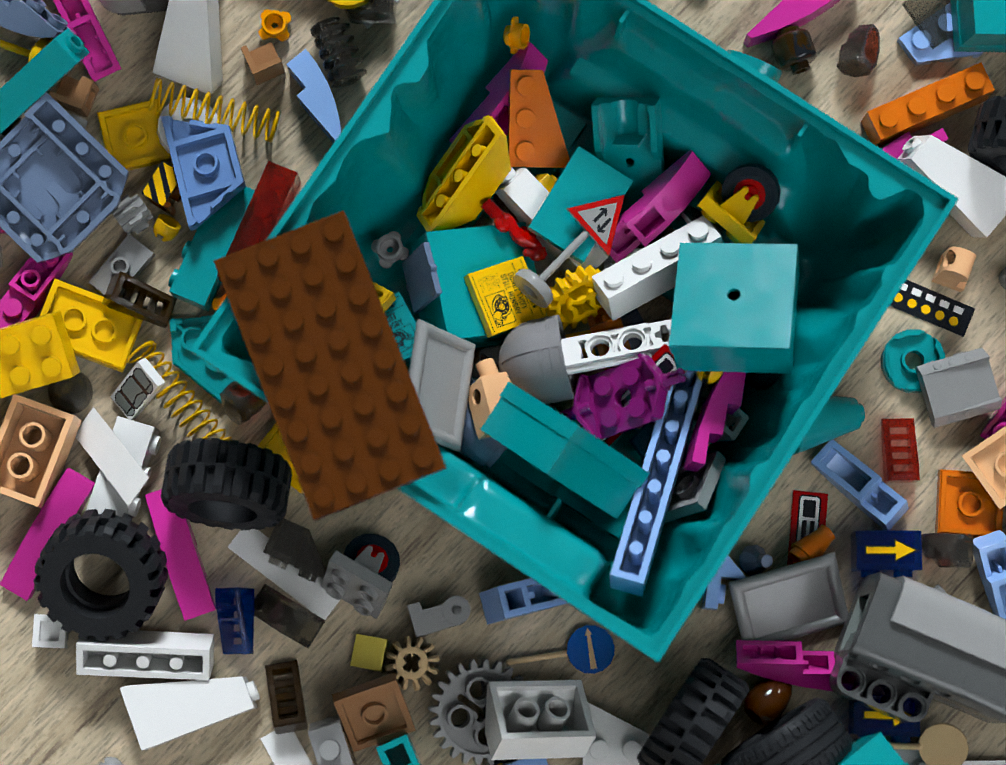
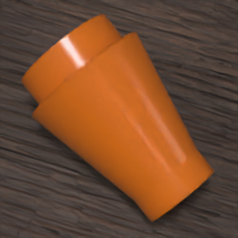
(811, 545)

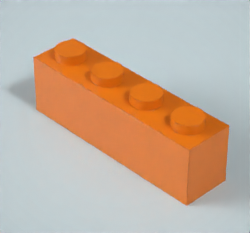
(928, 105)

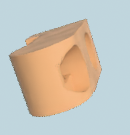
(954, 268)

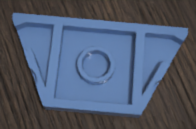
(204, 166)

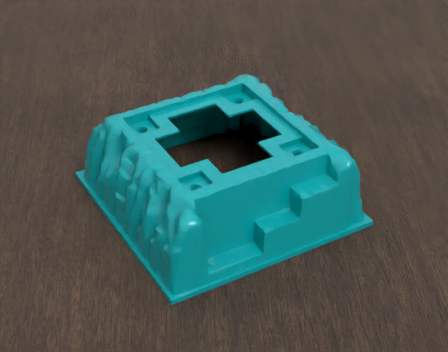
(842, 200)

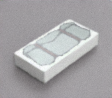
(137, 389)

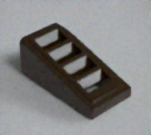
(135, 309)
(289, 724)

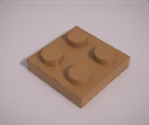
(373, 712)

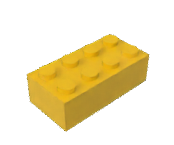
(35, 354)

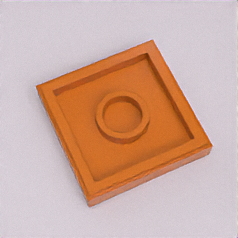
(965, 505)

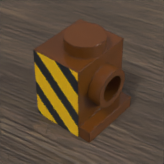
(163, 189)

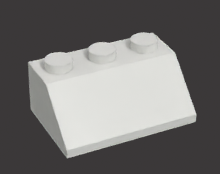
(537, 720)

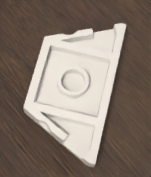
(615, 740)

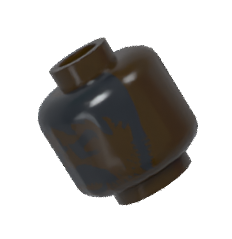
(793, 49)

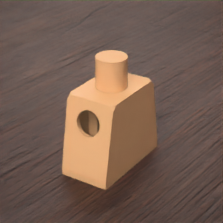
(485, 393)

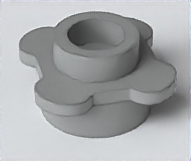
(389, 240)

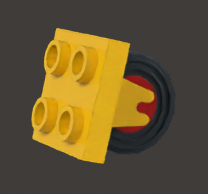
(742, 201)

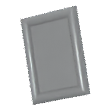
(442, 378)
(790, 600)

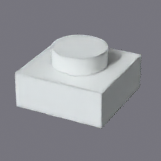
(48, 633)

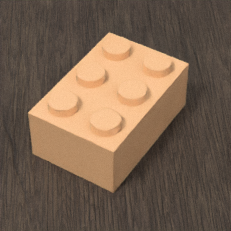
(34, 449)

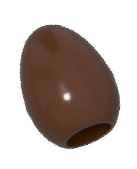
(767, 700)

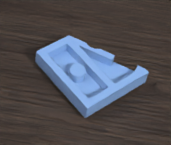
(921, 53)

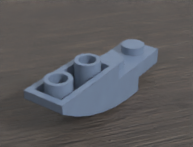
(31, 18)

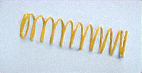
(158, 81)
(182, 392)

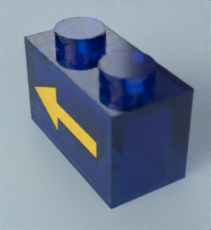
(886, 552)
(867, 722)

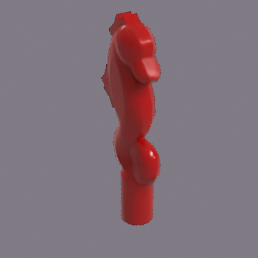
(521, 236)

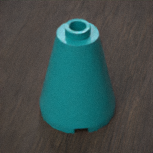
(836, 419)

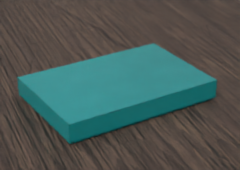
(581, 182)

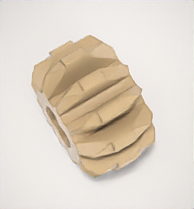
(400, 662)

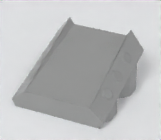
(958, 387)

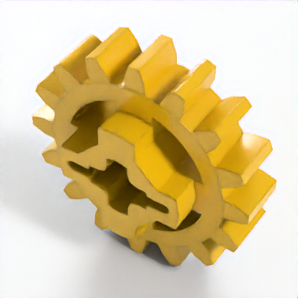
(574, 297)

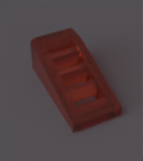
(889, 474)

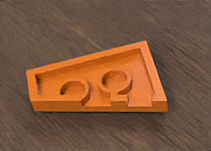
(533, 123)

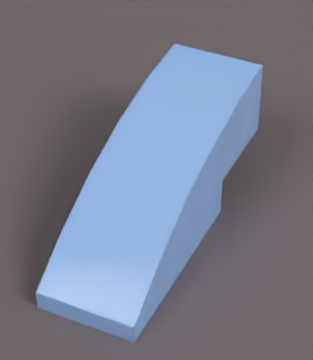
(316, 94)
(860, 485)
(991, 564)

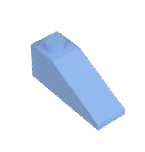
(517, 600)

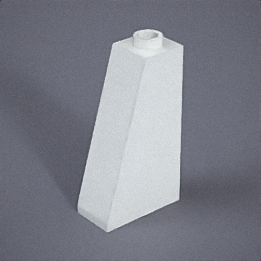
(191, 45)
(976, 185)
(524, 197)
(180, 708)

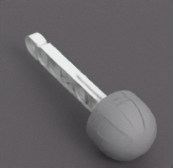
(544, 360)

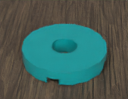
(894, 356)

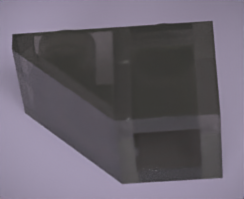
(294, 547)
(287, 616)

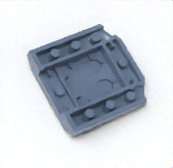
(55, 182)

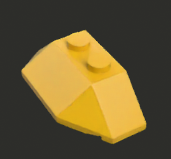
(465, 176)

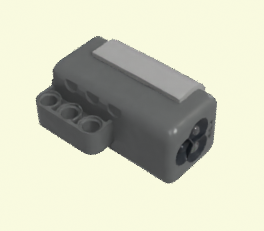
(921, 649)

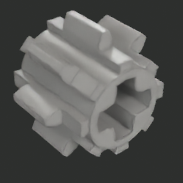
(132, 214)

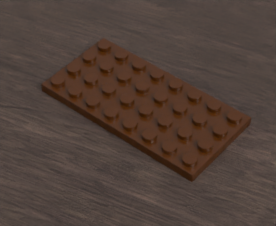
(329, 365)

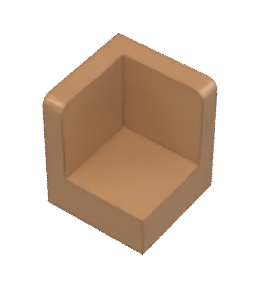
(263, 63)
(76, 95)

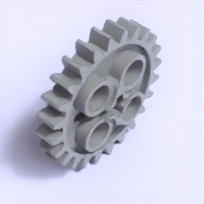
(465, 736)

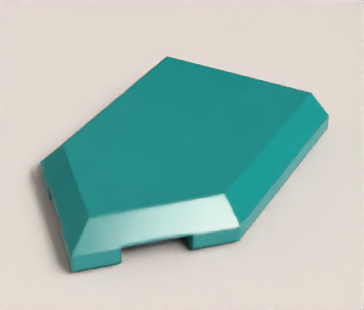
(183, 335)

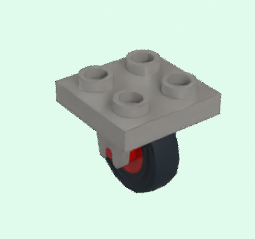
(363, 573)

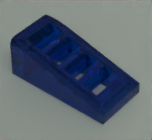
(225, 612)

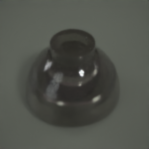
(71, 394)

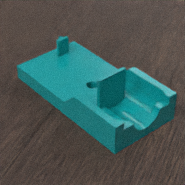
(630, 130)

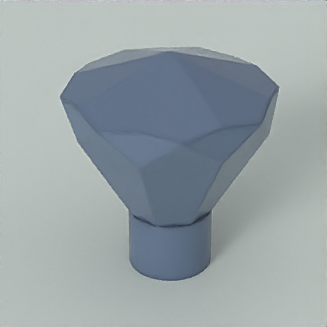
(754, 560)

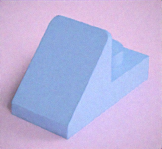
(716, 591)

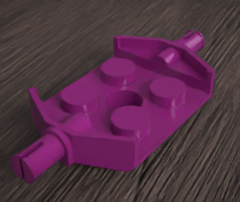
(599, 396)

